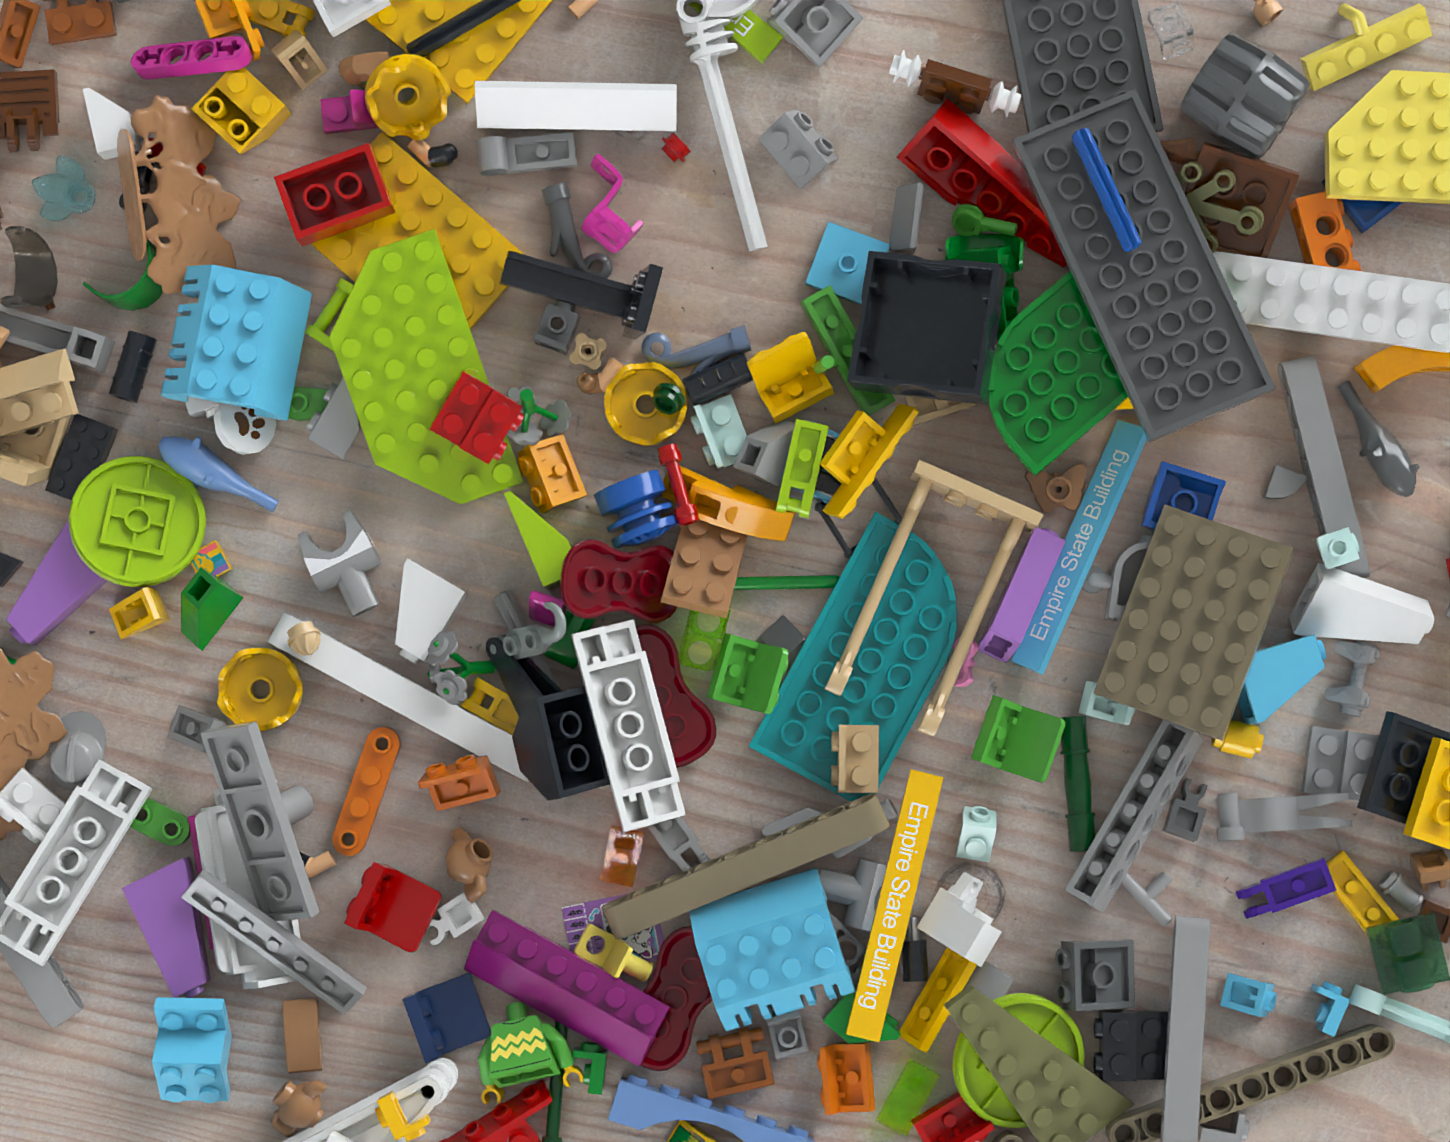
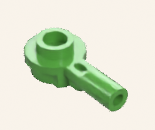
(969, 221)

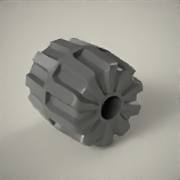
(1244, 95)

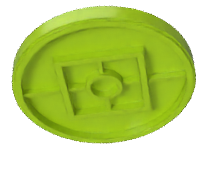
(137, 521)
(975, 1081)

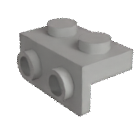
(798, 147)

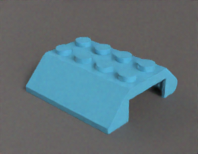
(238, 340)
(769, 948)

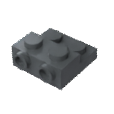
(1096, 974)

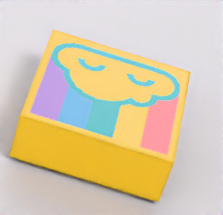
(212, 559)

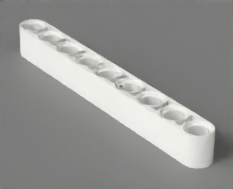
(405, 697)

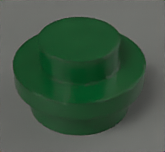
(668, 398)

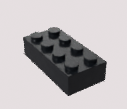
(83, 450)

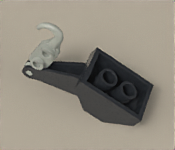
(555, 727)

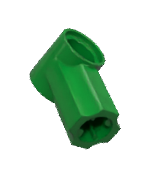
(563, 650)

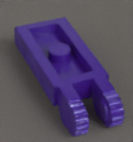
(1289, 888)

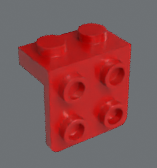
(393, 906)

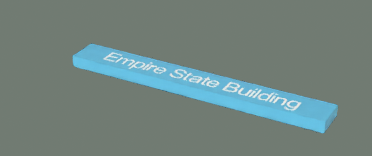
(1081, 545)

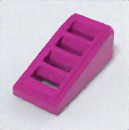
(537, 610)

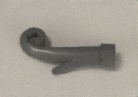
(564, 231)

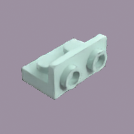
(721, 430)

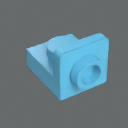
(1248, 995)
(1331, 1013)

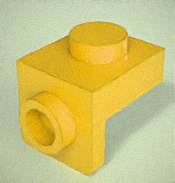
(391, 1114)

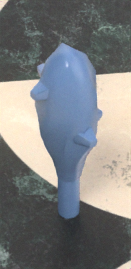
(208, 470)

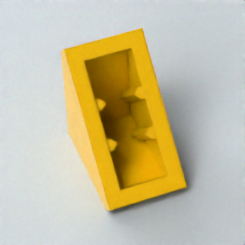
(139, 612)

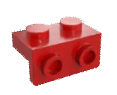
(951, 1122)

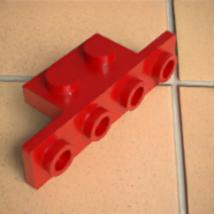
(508, 1119)

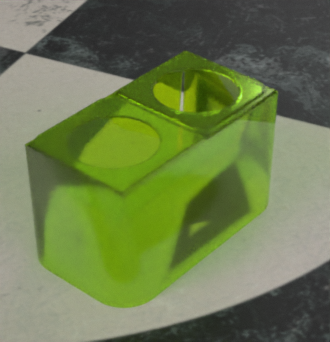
(699, 635)

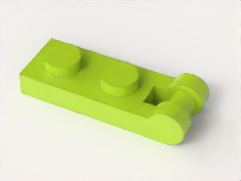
(802, 466)

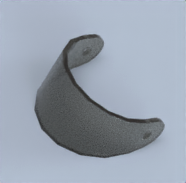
(34, 269)

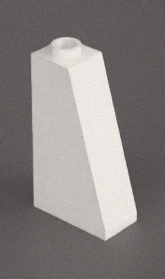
(1359, 609)

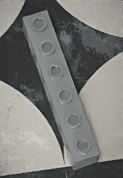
(1134, 815)

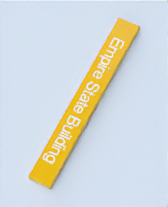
(894, 905)

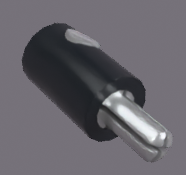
(914, 954)

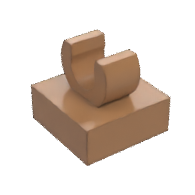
(1431, 867)

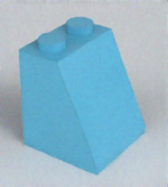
(1278, 675)

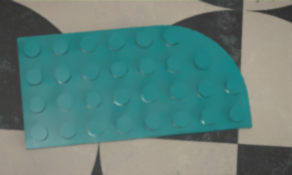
(891, 671)

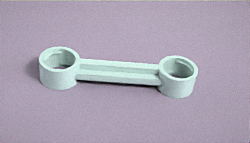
(1400, 1012)

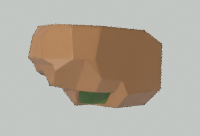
(359, 67)

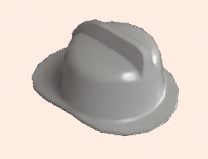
(77, 751)

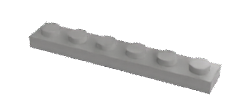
(274, 942)

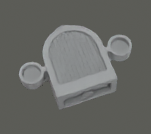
(1121, 578)

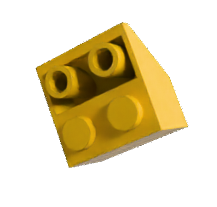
(241, 110)

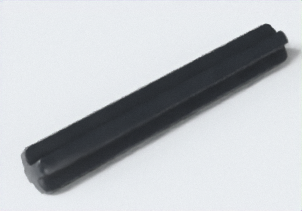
(457, 26)

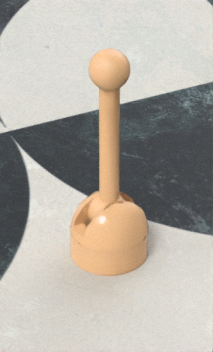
(1266, 11)

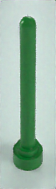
(786, 582)

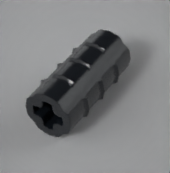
(132, 366)
(718, 379)

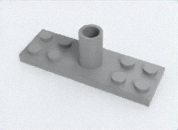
(262, 820)

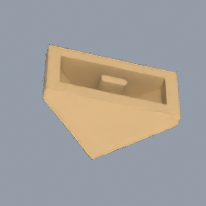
(299, 59)

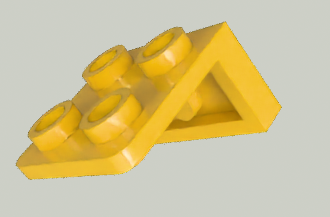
(787, 377)

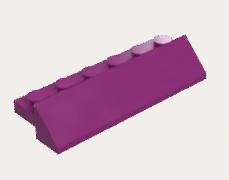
(566, 987)

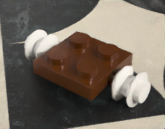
(961, 87)

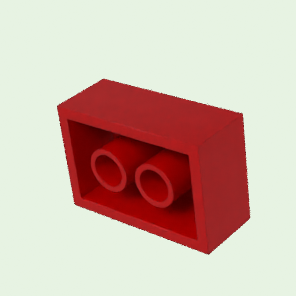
(334, 194)

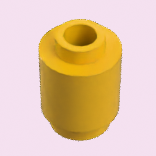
(1240, 740)

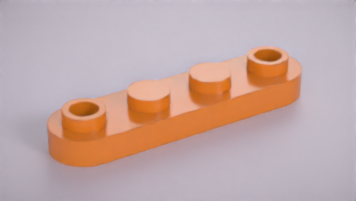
(366, 791)

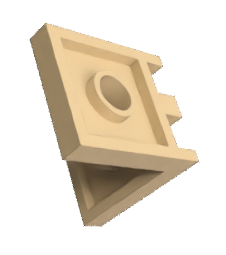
(31, 457)

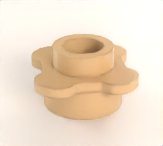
(592, 360)

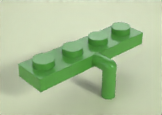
(838, 336)

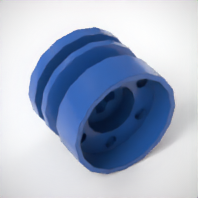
(636, 509)

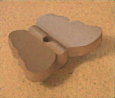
(1069, 482)

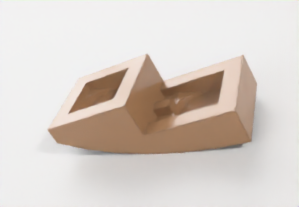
(302, 1035)

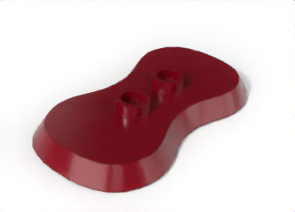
(606, 580)
(686, 718)
(682, 986)

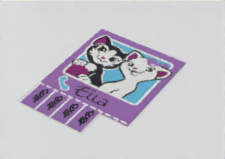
(577, 916)

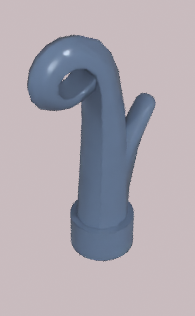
(703, 354)

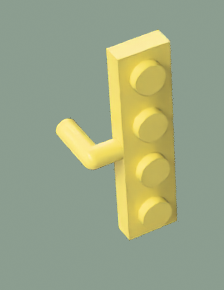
(1366, 44)

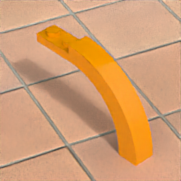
(1399, 362)

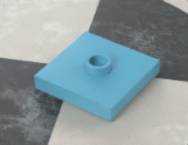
(843, 262)

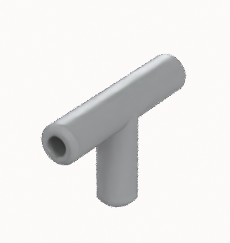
(1147, 896)

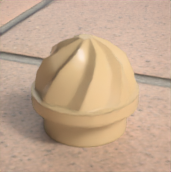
(304, 638)

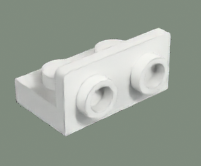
(30, 805)

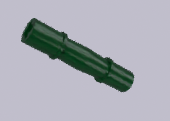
(1077, 784)

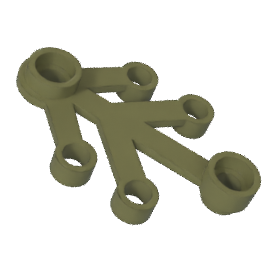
(1215, 211)

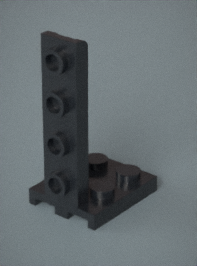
(628, 302)

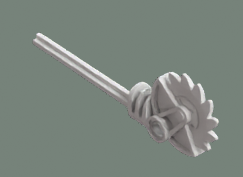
(709, 44)

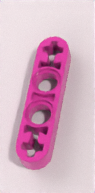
(227, 55)

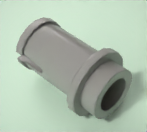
(1400, 890)

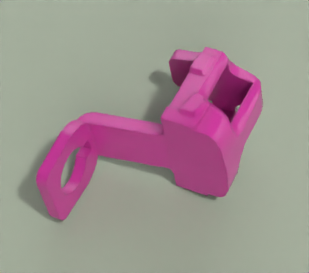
(597, 221)

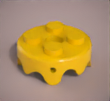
(418, 114)
(621, 399)
(237, 681)

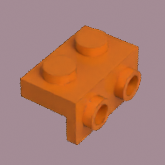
(461, 782)
(846, 1078)

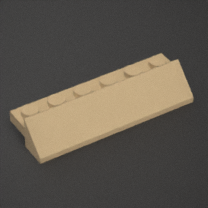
(36, 393)

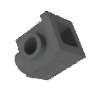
(559, 339)

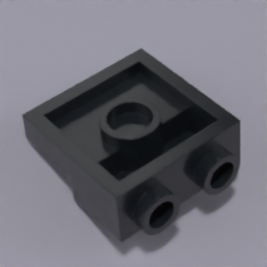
(1130, 1044)

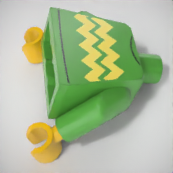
(523, 1052)

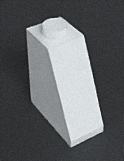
(424, 610)

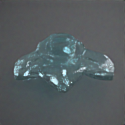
(61, 188)

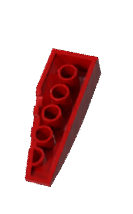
(976, 170)

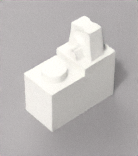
(958, 923)

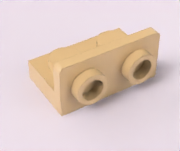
(857, 758)

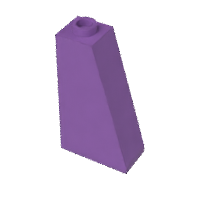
(53, 592)
(1021, 595)
(172, 926)

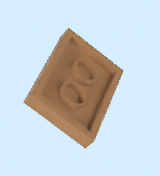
(704, 568)

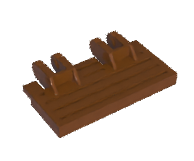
(28, 100)

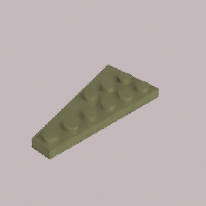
(1043, 1084)

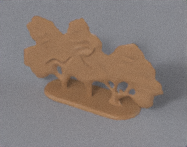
(184, 200)
(23, 726)

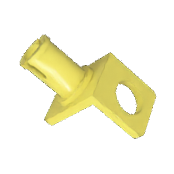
(614, 956)

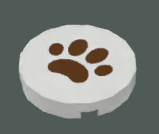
(242, 429)

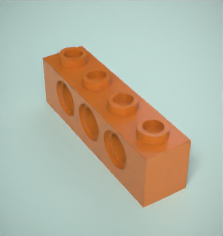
(1313, 245)

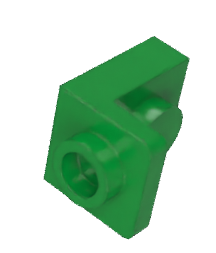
(593, 1073)

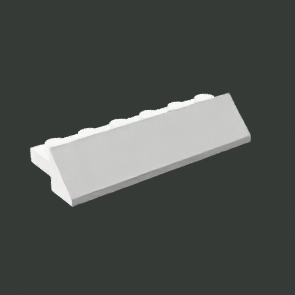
(576, 106)
(629, 725)
(70, 861)

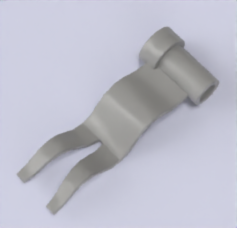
(1273, 814)

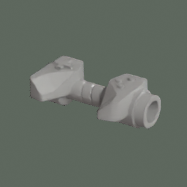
(1352, 697)

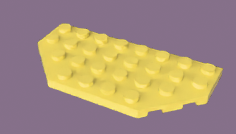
(1393, 142)

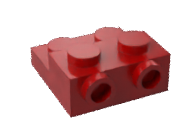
(477, 418)

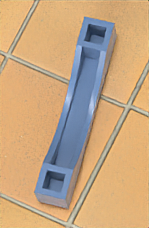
(645, 1105)

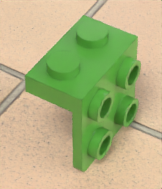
(748, 674)
(1018, 739)

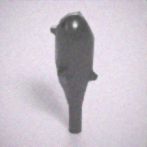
(1381, 447)

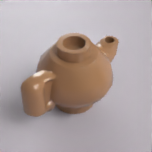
(469, 863)
(298, 1106)

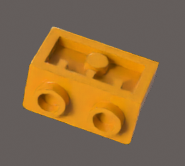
(551, 473)

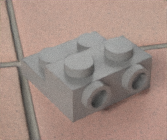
(814, 25)
(1337, 761)

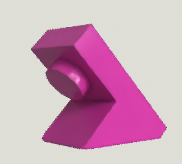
(346, 113)

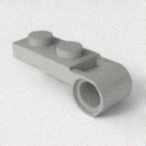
(525, 154)

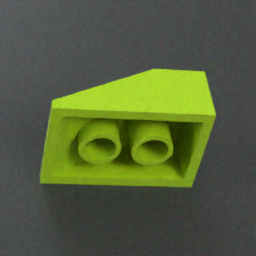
(543, 541)

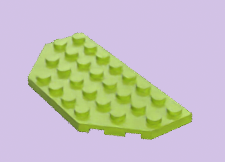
(400, 356)

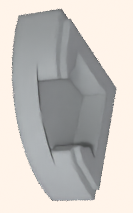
(1283, 483)

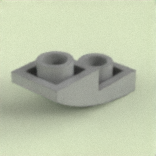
(787, 1034)

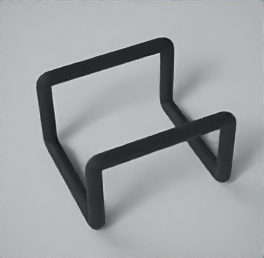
(848, 552)

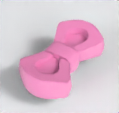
(965, 675)

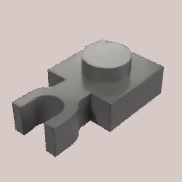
(1184, 815)

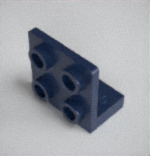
(447, 1016)

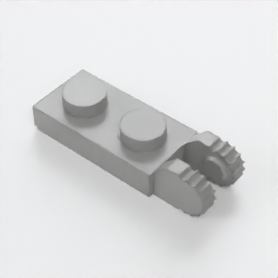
(675, 838)

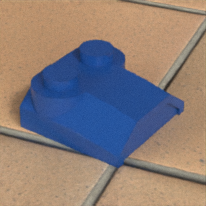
(1182, 490)

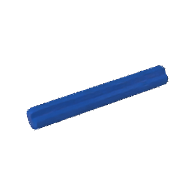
(1106, 189)

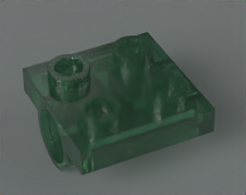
(1408, 954)

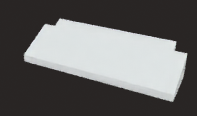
(223, 860)

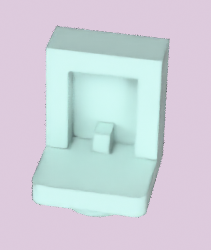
(1338, 548)
(1103, 708)
(976, 833)

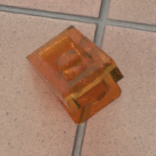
(622, 856)

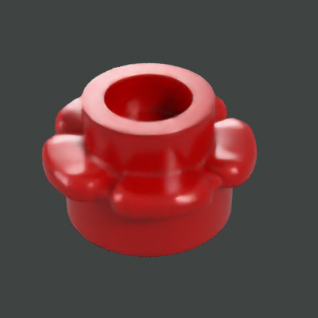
(675, 148)

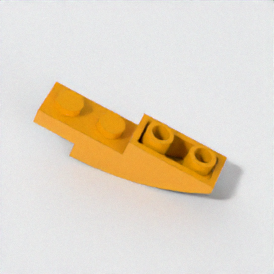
(733, 507)

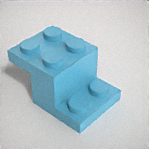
(192, 1049)

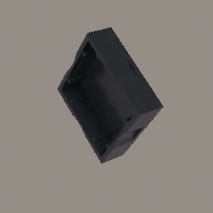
(927, 327)

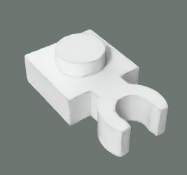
(457, 918)

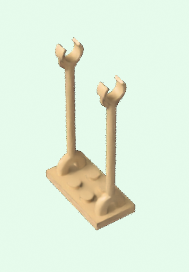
(987, 506)

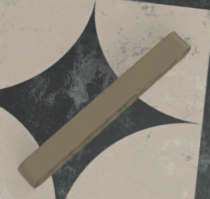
(745, 866)
(1264, 1075)

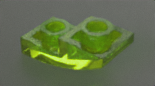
(907, 1097)

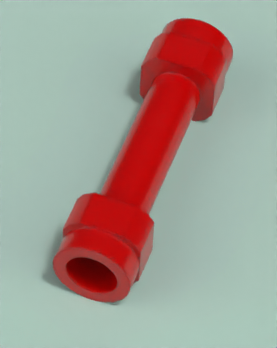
(670, 457)

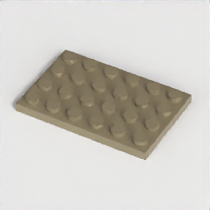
(1193, 622)

